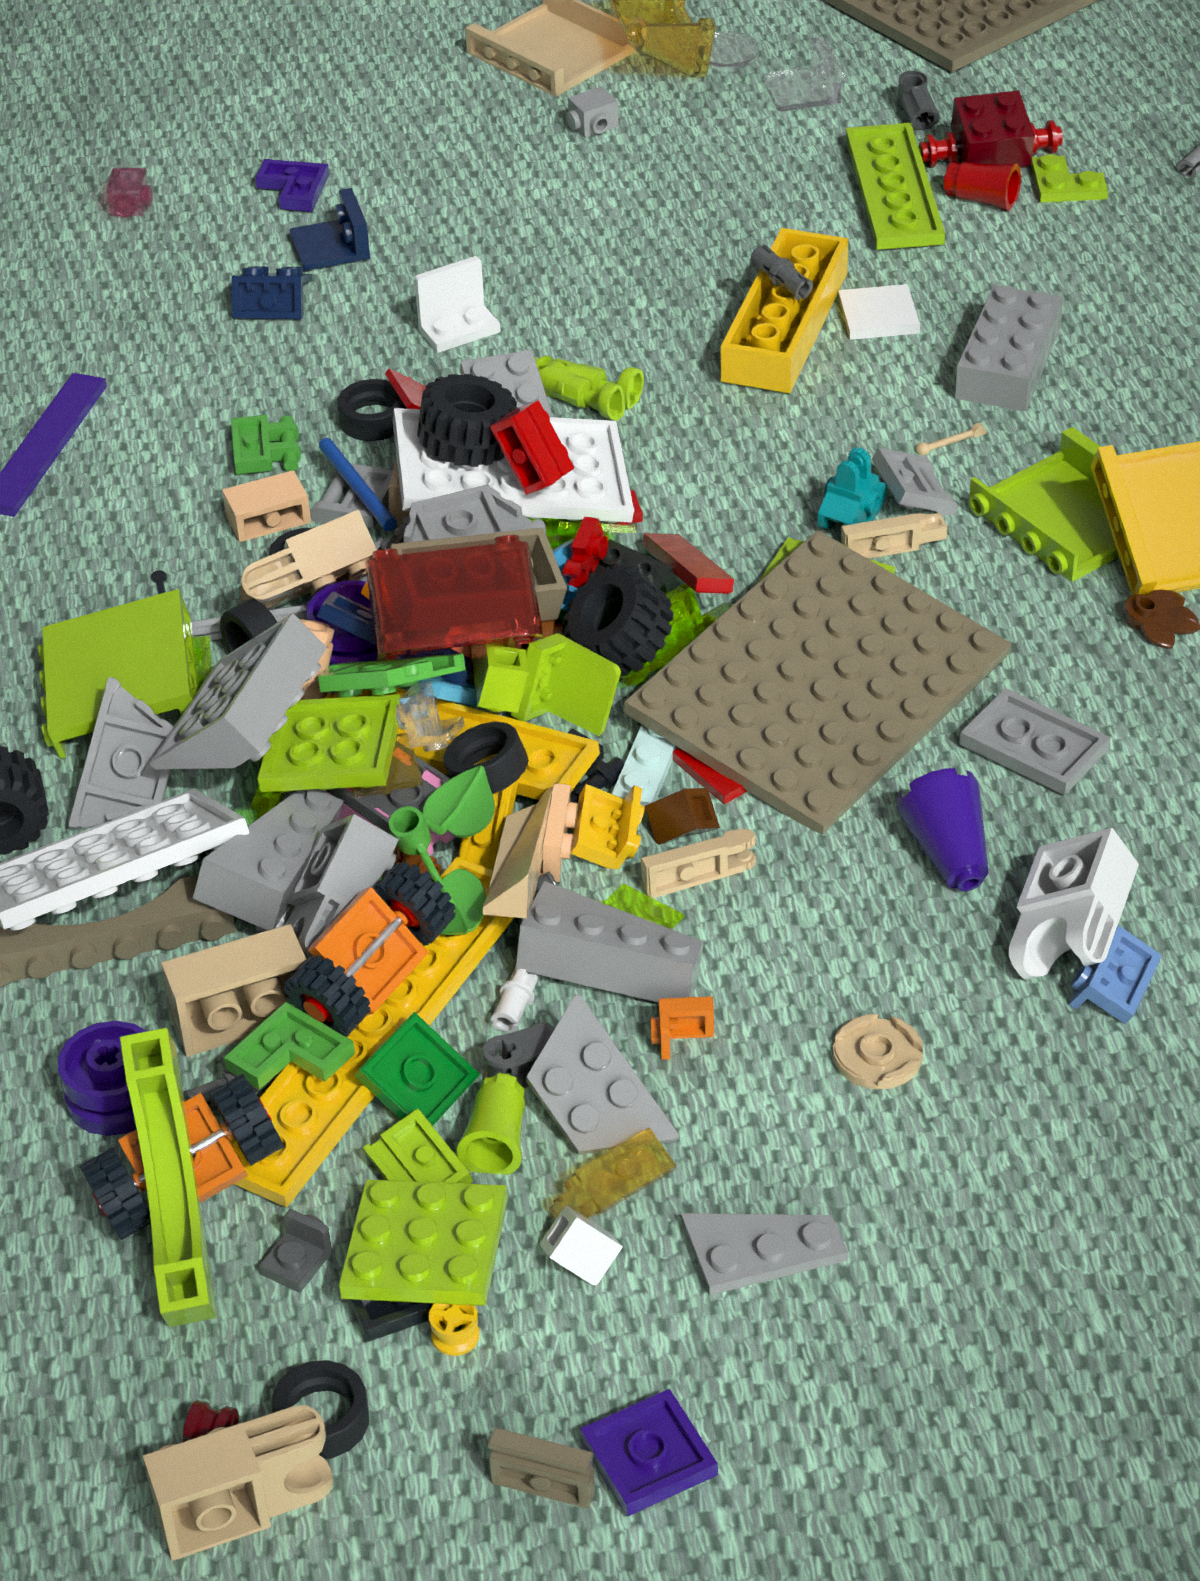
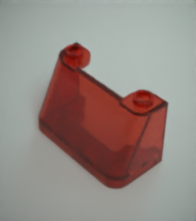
(453, 597)

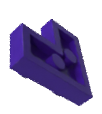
(299, 182)

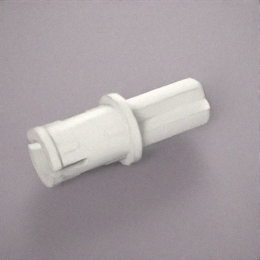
(514, 999)

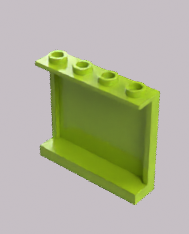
(1053, 509)
(137, 643)

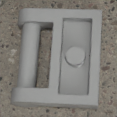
(913, 481)
(329, 509)

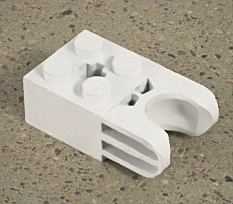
(1072, 902)

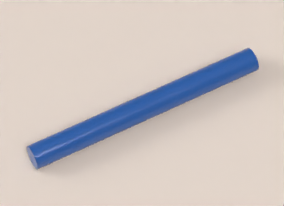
(357, 484)

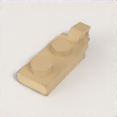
(893, 534)

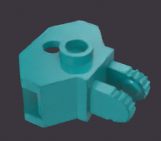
(852, 493)

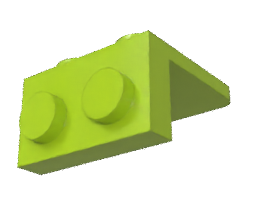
(568, 683)

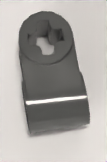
(517, 1051)

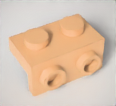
(557, 841)

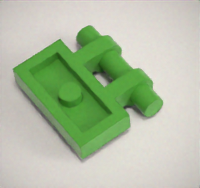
(253, 447)

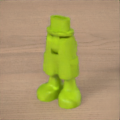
(588, 386)

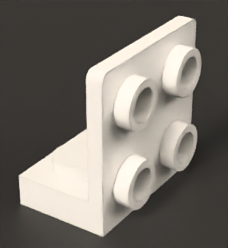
(453, 305)

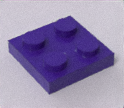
(648, 1452)

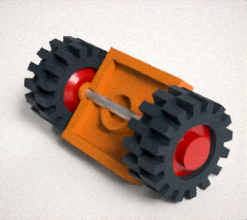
(370, 948)
(212, 1153)

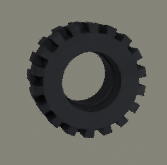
(458, 417)
(620, 617)
(21, 801)

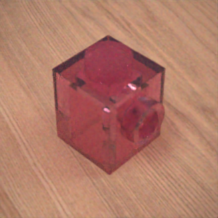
(128, 192)

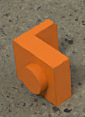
(682, 1019)

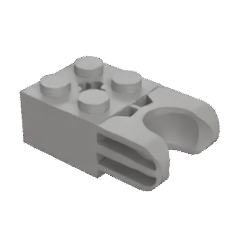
(341, 864)

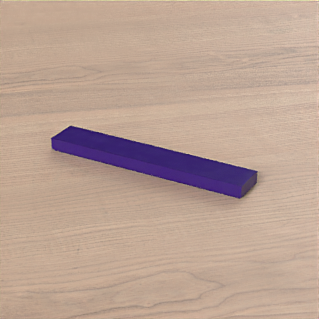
(47, 440)

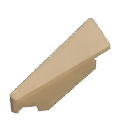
(518, 861)

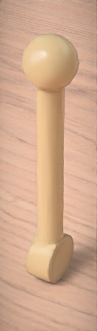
(975, 431)

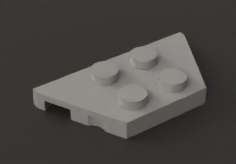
(466, 514)
(118, 759)
(593, 1087)

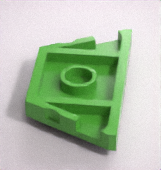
(386, 675)

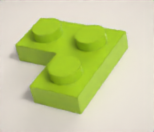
(1057, 185)

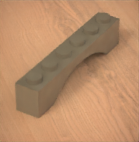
(159, 924)

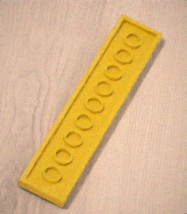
(316, 1113)

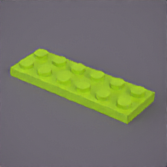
(894, 186)

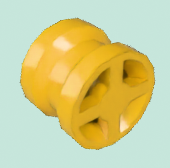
(444, 1319)

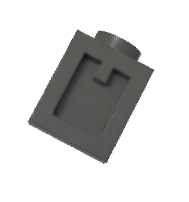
(298, 1252)

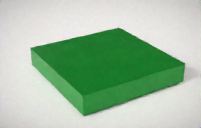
(417, 1071)

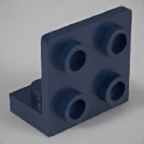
(335, 240)
(268, 294)

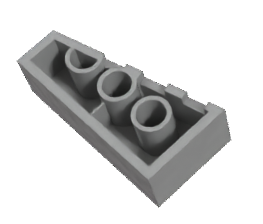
(258, 870)
(605, 947)

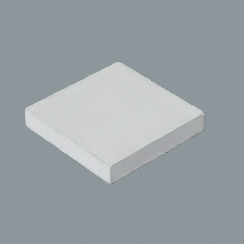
(878, 311)

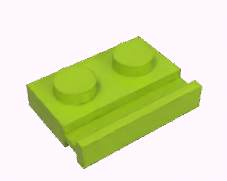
(416, 1153)

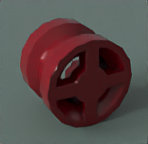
(203, 1419)

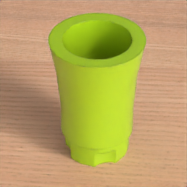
(495, 1127)

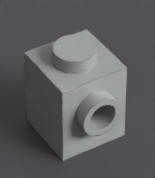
(592, 112)

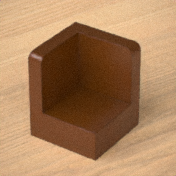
(682, 814)

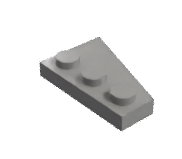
(760, 1247)

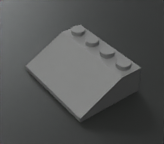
(243, 700)

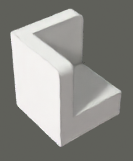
(580, 1245)

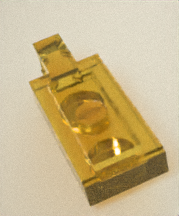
(615, 1176)

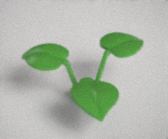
(464, 809)

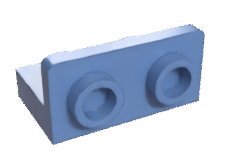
(1120, 979)

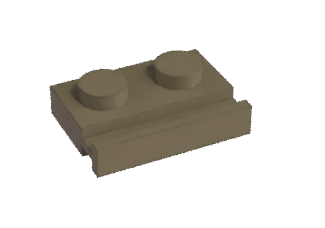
(541, 1468)

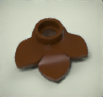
(1160, 616)

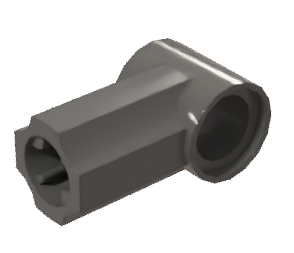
(916, 100)

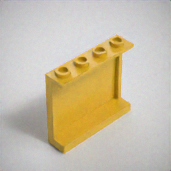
(1153, 514)

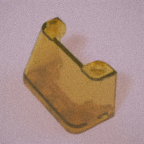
(667, 33)

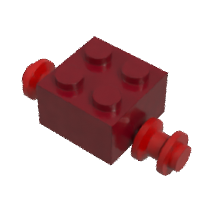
(991, 131)

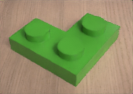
(286, 1038)

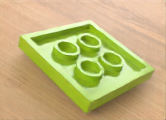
(332, 745)
(424, 1242)

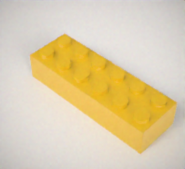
(775, 329)

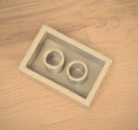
(230, 988)

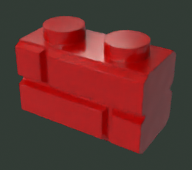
(532, 447)

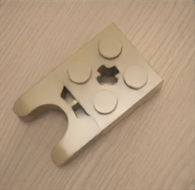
(310, 562)
(237, 1478)

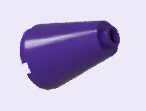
(948, 825)

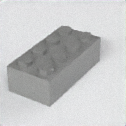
(1009, 348)

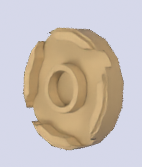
(877, 1064)

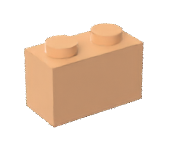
(266, 506)

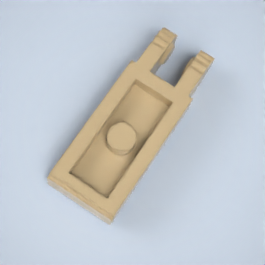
(698, 863)

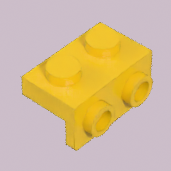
(607, 826)

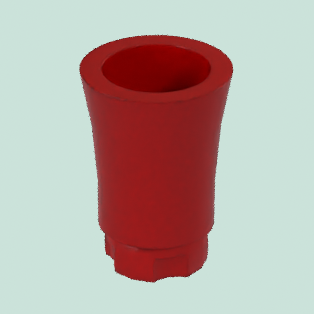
(984, 183)

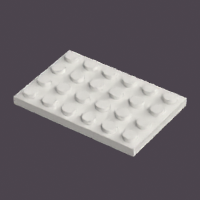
(592, 489)
(113, 854)

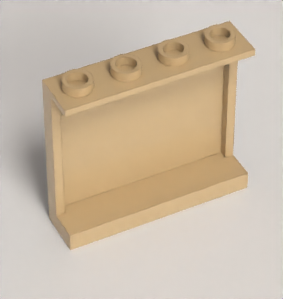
(552, 44)

